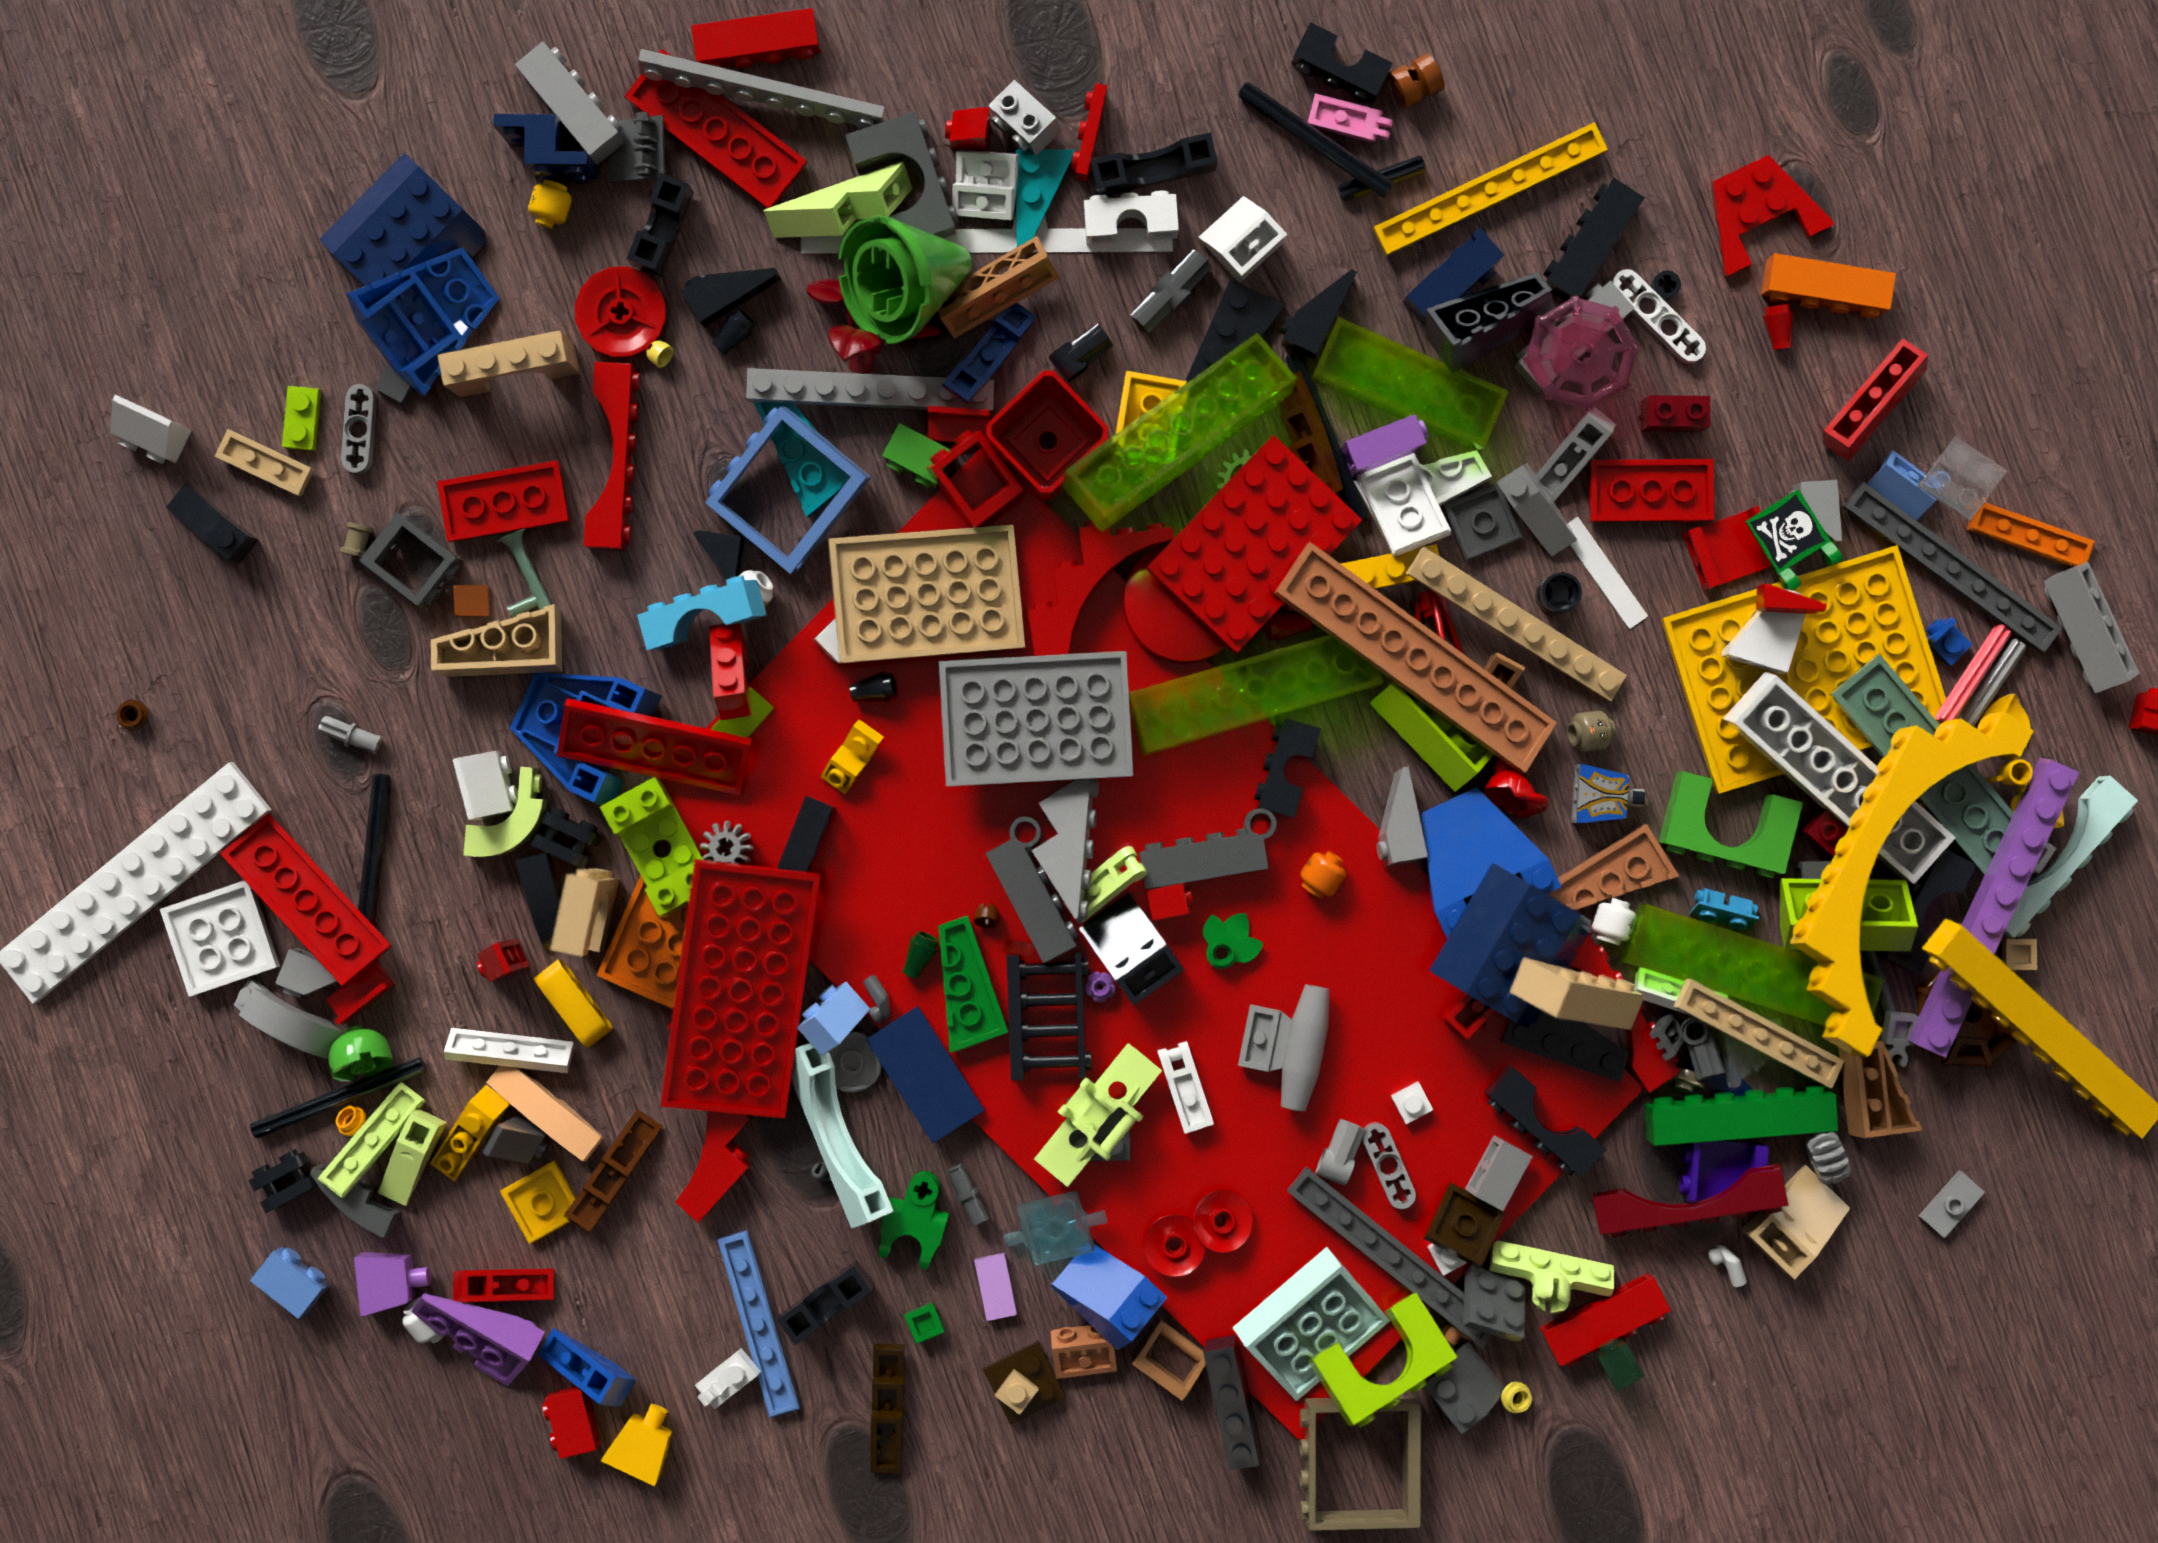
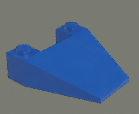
(541, 717)
(1461, 845)

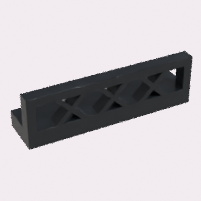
(806, 835)

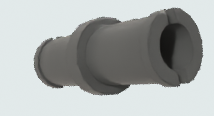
(967, 1194)

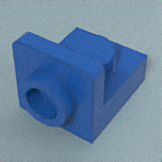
(1947, 640)

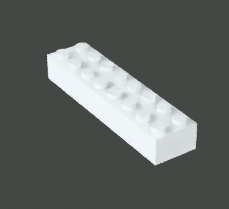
(1831, 770)

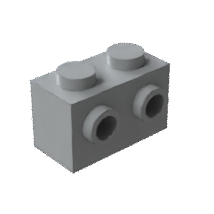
(1024, 118)

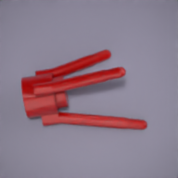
(1434, 607)

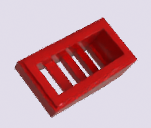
(1779, 600)

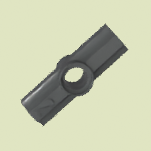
(1171, 291)

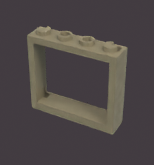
(1363, 1519)

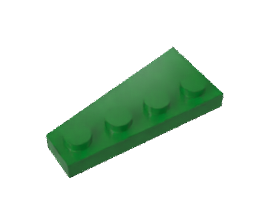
(968, 990)

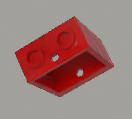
(991, 504)

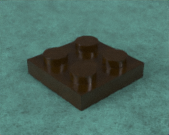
(1464, 1225)
(1033, 1365)

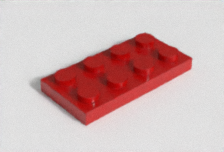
(1651, 490)
(503, 501)

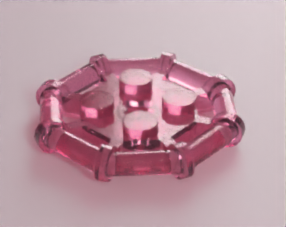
(1597, 343)

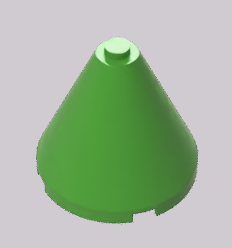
(898, 276)

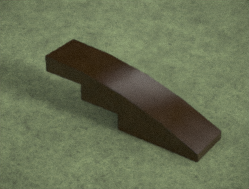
(887, 1408)

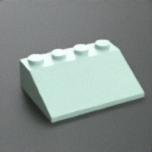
(1306, 1317)

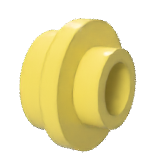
(1523, 1398)

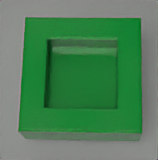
(924, 1322)

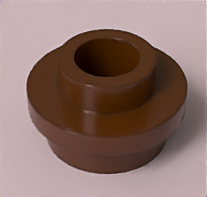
(123, 714)

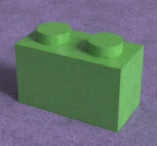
(911, 453)

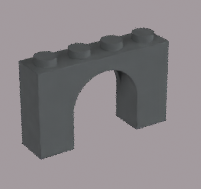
(904, 141)

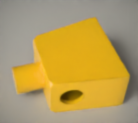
(641, 1446)

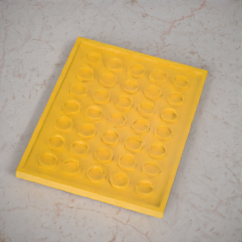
(1865, 616)

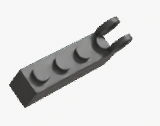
(1208, 858)
(1030, 896)

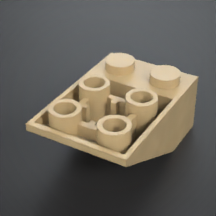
(1802, 1228)

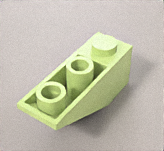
(411, 1155)

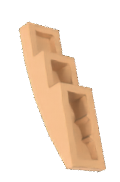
(546, 1111)

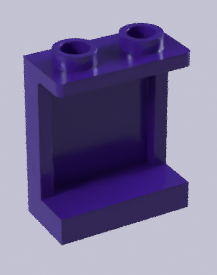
(1717, 1165)

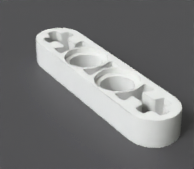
(1661, 313)

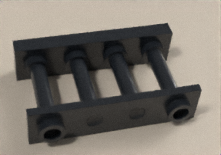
(1022, 1031)

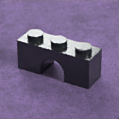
(1361, 79)
(668, 209)
(1291, 740)
(824, 1302)

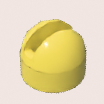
(660, 353)

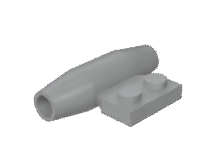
(1292, 1044)

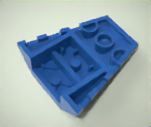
(423, 313)

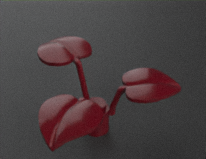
(853, 344)

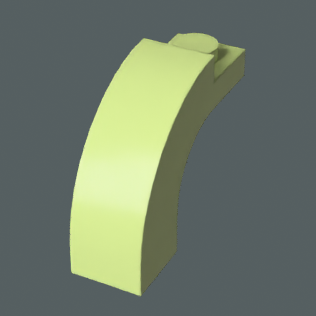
(517, 828)

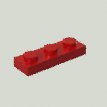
(1089, 131)

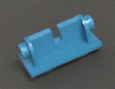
(1738, 914)

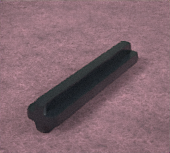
(1395, 173)

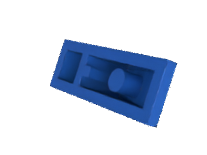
(587, 1369)

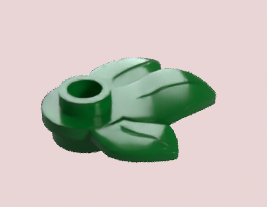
(1231, 936)

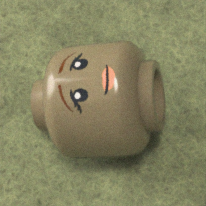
(1590, 731)

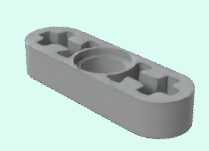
(349, 419)
(1405, 1183)

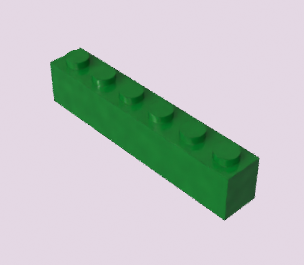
(1740, 1116)

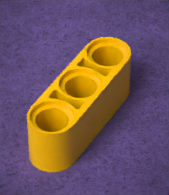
(573, 1003)

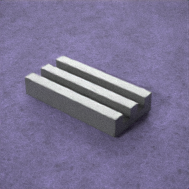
(1664, 1032)

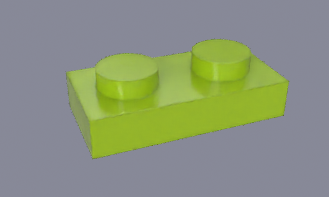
(301, 418)

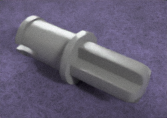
(350, 734)

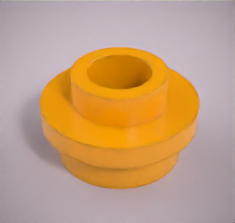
(350, 1120)

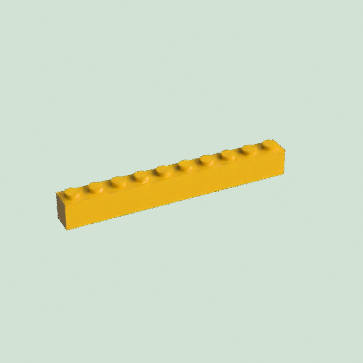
(2042, 1028)

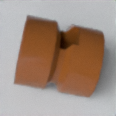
(1426, 78)

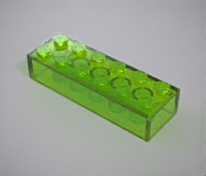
(1409, 384)

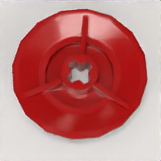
(608, 292)

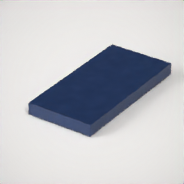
(925, 1074)

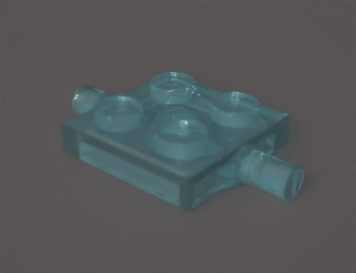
(1055, 1228)

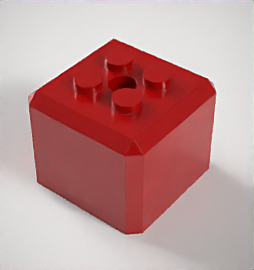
(1043, 408)

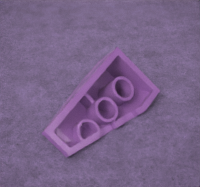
(495, 1339)

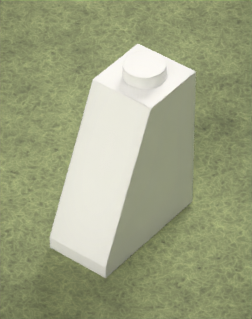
(1767, 641)

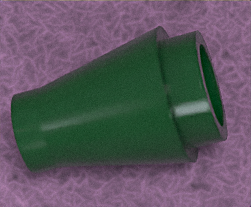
(920, 952)

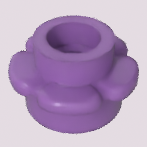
(1108, 986)

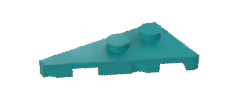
(1036, 187)

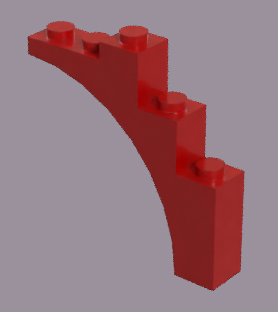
(1101, 553)
(718, 1165)

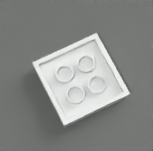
(219, 938)

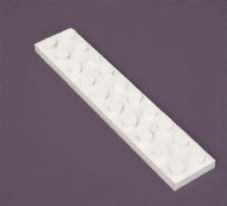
(133, 882)

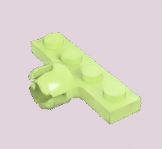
(1551, 1273)

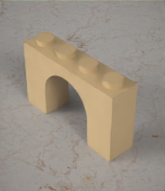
(470, 369)
(585, 912)

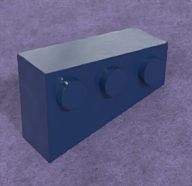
(1457, 275)

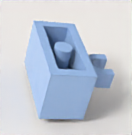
(833, 1017)

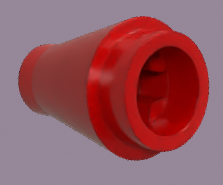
(1779, 325)
(1285, 625)

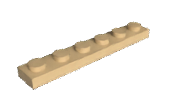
(1758, 1033)

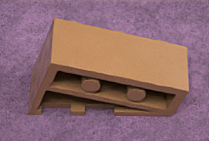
(1874, 1096)

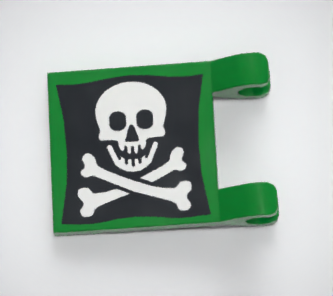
(1790, 533)

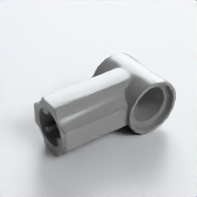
(1338, 1160)

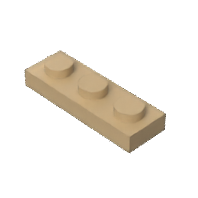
(264, 462)

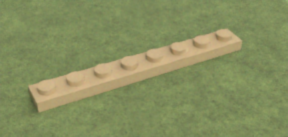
(1516, 624)

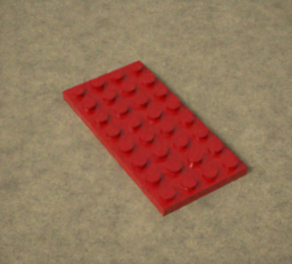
(739, 989)

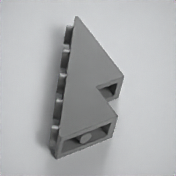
(1067, 853)

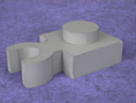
(1895, 1033)

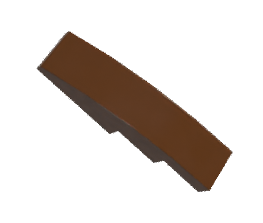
(1309, 435)
(613, 1171)

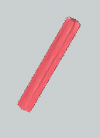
(1974, 673)

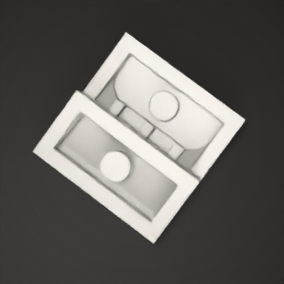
(985, 184)

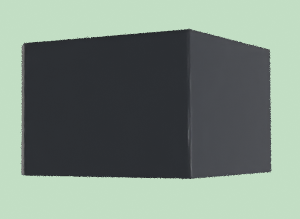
(724, 550)

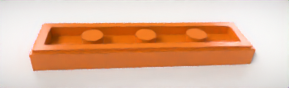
(2031, 535)

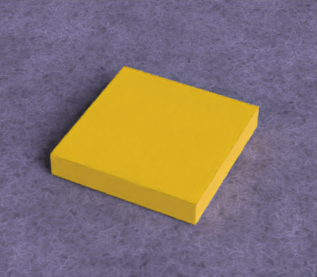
(540, 1201)

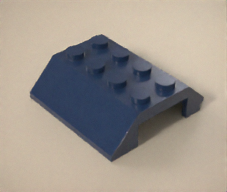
(400, 225)
(1499, 929)

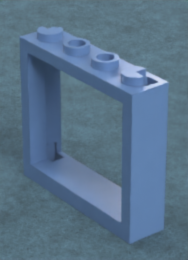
(827, 519)

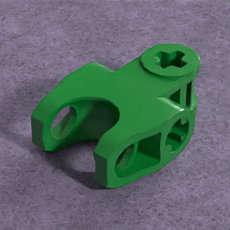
(916, 1218)

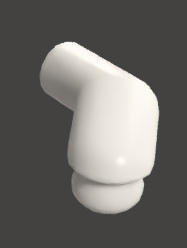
(1732, 1263)

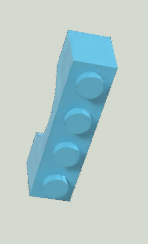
(670, 624)

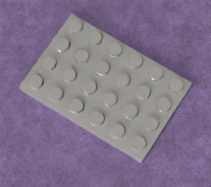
(1036, 718)

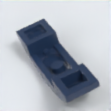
(989, 353)

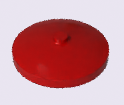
(1162, 621)

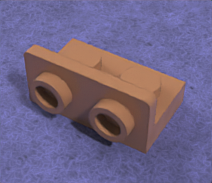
(1081, 1352)

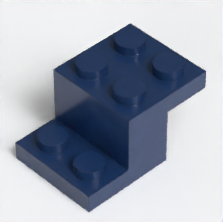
(545, 147)

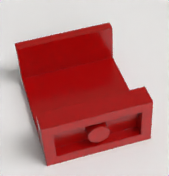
(1725, 550)

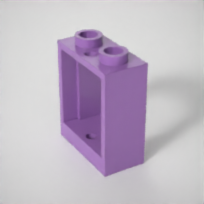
(1384, 445)

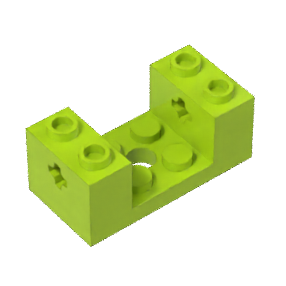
(641, 821)

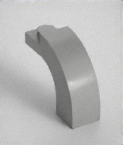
(285, 1021)

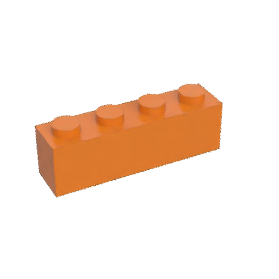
(1828, 285)

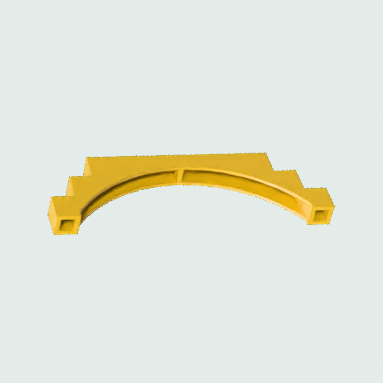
(1833, 915)

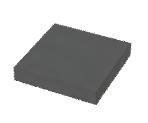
(1482, 522)

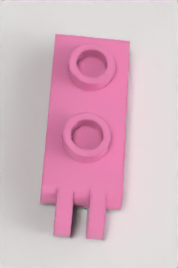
(1348, 119)

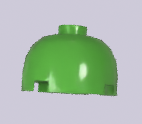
(359, 1053)

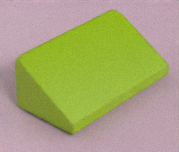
(746, 725)

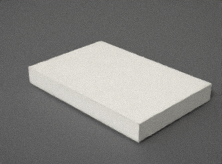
(1403, 505)

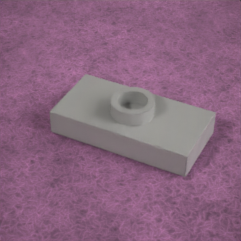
(1951, 1204)

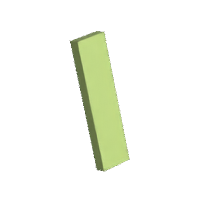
(371, 1140)

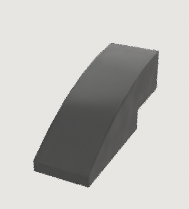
(361, 1206)

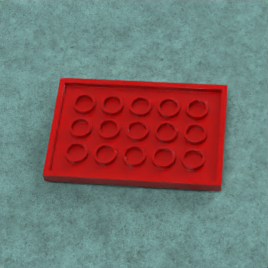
(1247, 541)

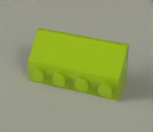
(1434, 738)
(1885, 919)

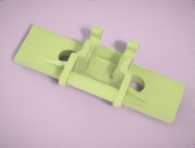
(1091, 1108)

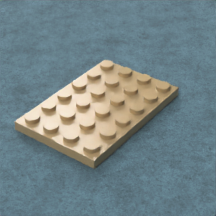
(926, 593)

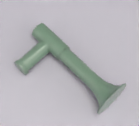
(539, 595)

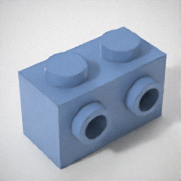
(290, 1281)

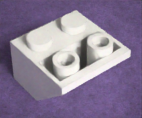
(1243, 238)

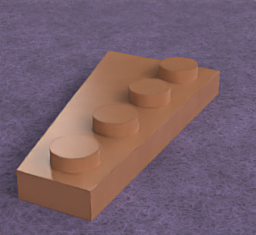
(1618, 869)

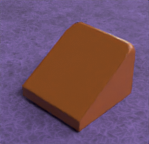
(471, 600)

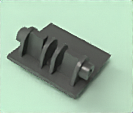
(642, 152)

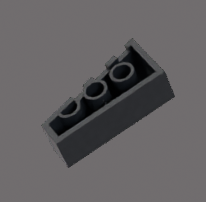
(1486, 319)

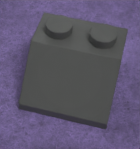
(1466, 1389)

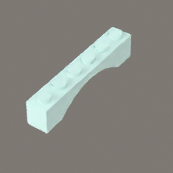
(2098, 813)
(855, 1184)

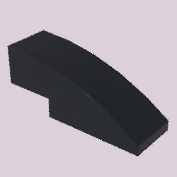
(542, 894)

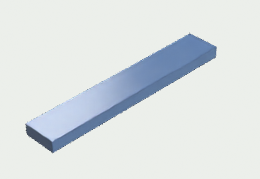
(758, 1323)

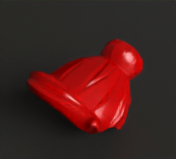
(1514, 792)

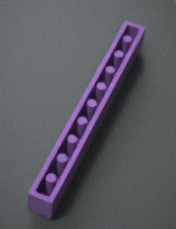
(1998, 896)

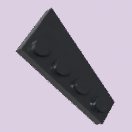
(1235, 321)
(1568, 1043)

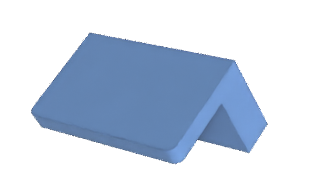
(1898, 483)

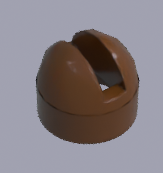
(986, 916)

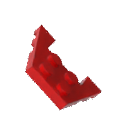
(1754, 198)

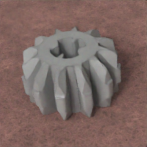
(716, 843)
(1828, 1157)

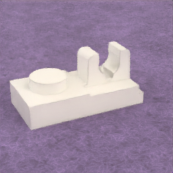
(727, 1379)

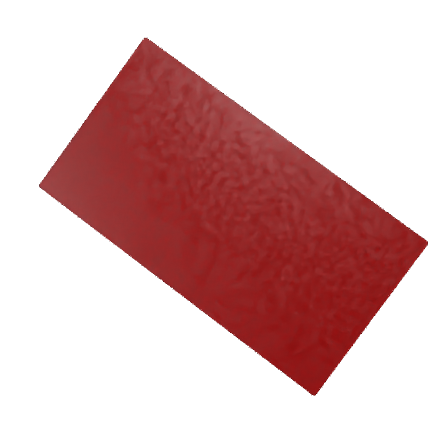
(914, 857)

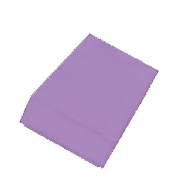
(995, 1286)

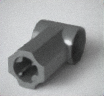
(1704, 1051)

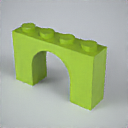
(1426, 1354)

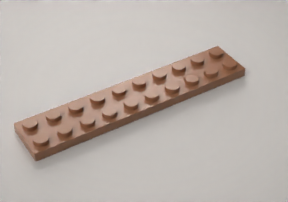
(1415, 658)

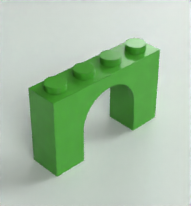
(1766, 849)

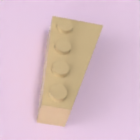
(502, 647)
(1577, 994)

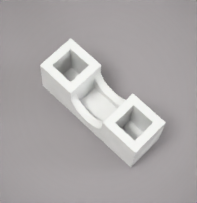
(1155, 211)

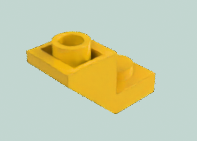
(852, 757)

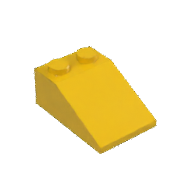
(1141, 394)

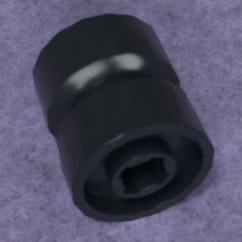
(1558, 593)

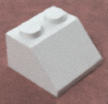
(147, 430)
(486, 785)

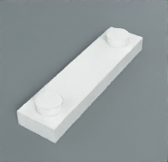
(509, 1050)

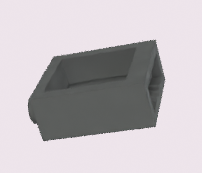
(386, 543)

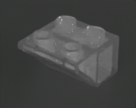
(1962, 478)

